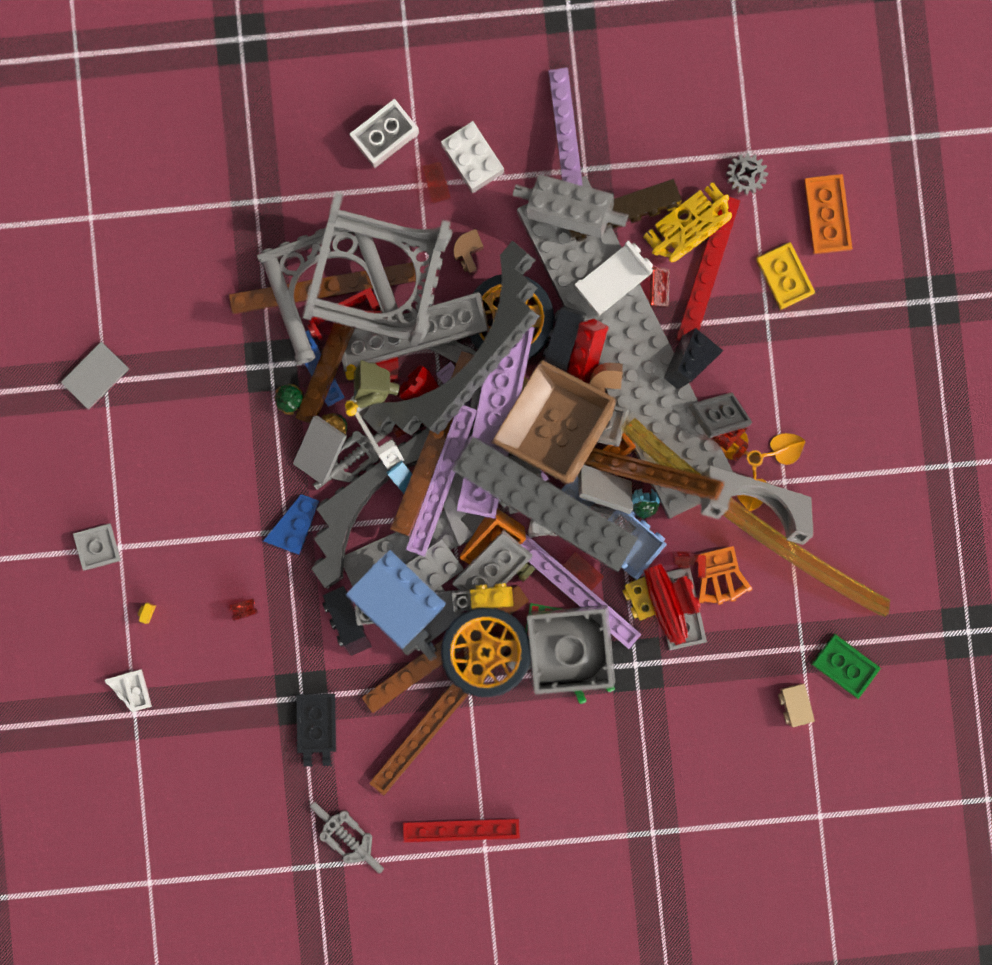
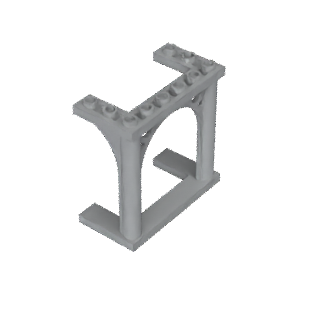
(428, 240)

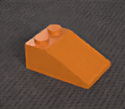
(488, 531)

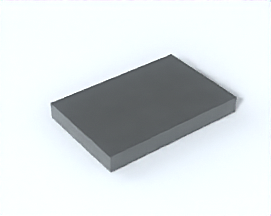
(720, 415)

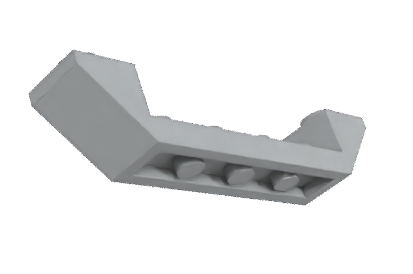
(455, 600)

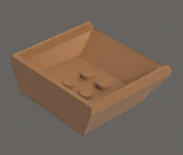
(555, 422)

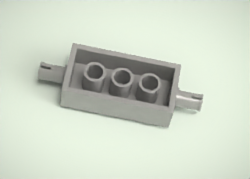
(570, 206)

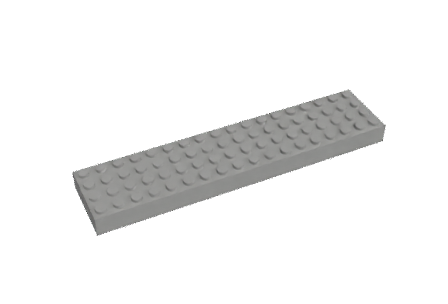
(638, 344)

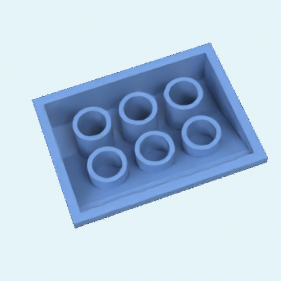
(396, 599)

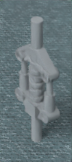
(365, 446)
(362, 852)

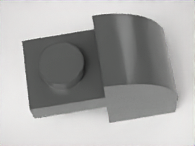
(420, 641)

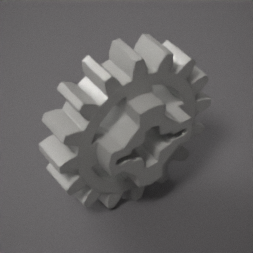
(744, 166)

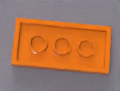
(828, 214)

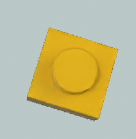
(146, 612)

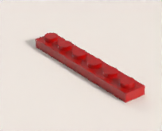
(461, 830)

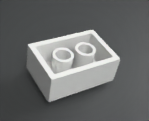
(384, 133)
(472, 157)

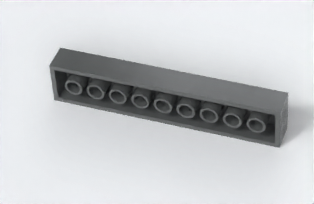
(543, 503)

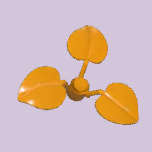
(787, 450)

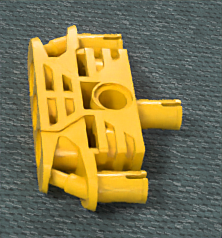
(688, 233)

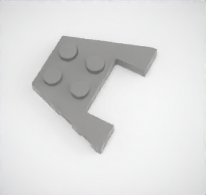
(450, 506)

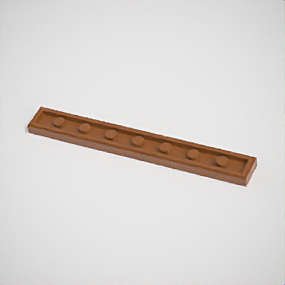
(655, 474)

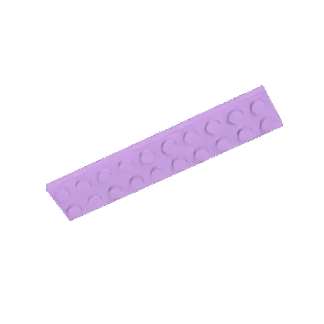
(496, 400)

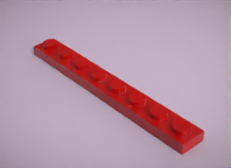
(707, 273)

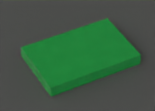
(846, 666)

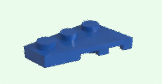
(294, 525)

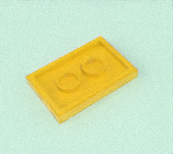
(785, 275)

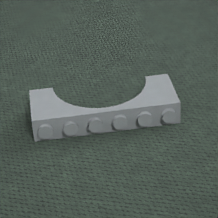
(791, 507)

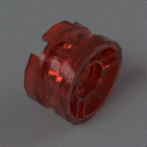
(243, 609)

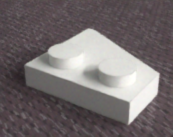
(131, 689)

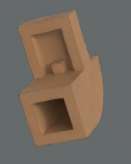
(466, 246)
(607, 376)

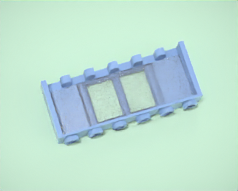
(647, 545)

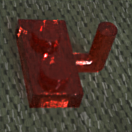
(728, 439)
(686, 558)

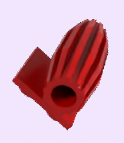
(671, 602)

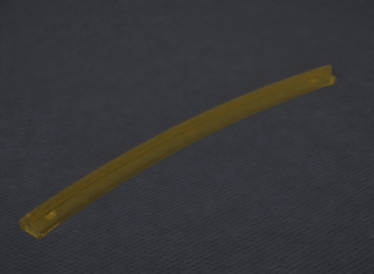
(763, 532)

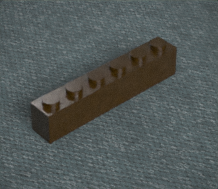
(641, 203)

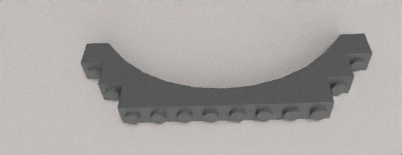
(509, 326)
(344, 507)

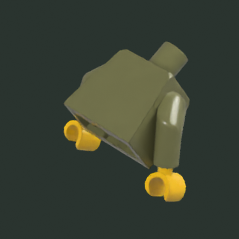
(370, 385)

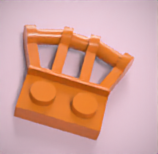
(719, 563)

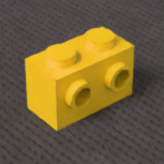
(637, 594)
(491, 597)

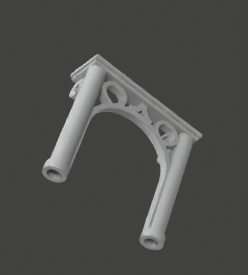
(274, 265)

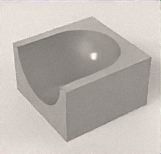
(571, 649)

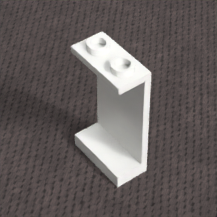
(614, 278)
(388, 452)

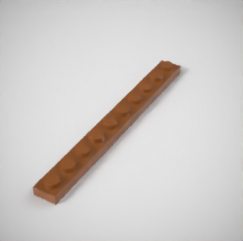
(328, 287)
(424, 470)
(422, 665)
(423, 733)

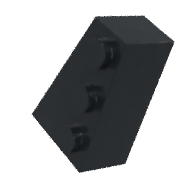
(563, 337)
(691, 358)
(344, 620)

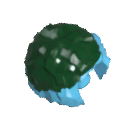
(645, 504)

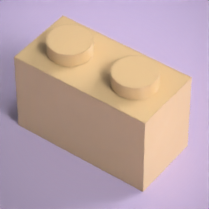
(796, 705)

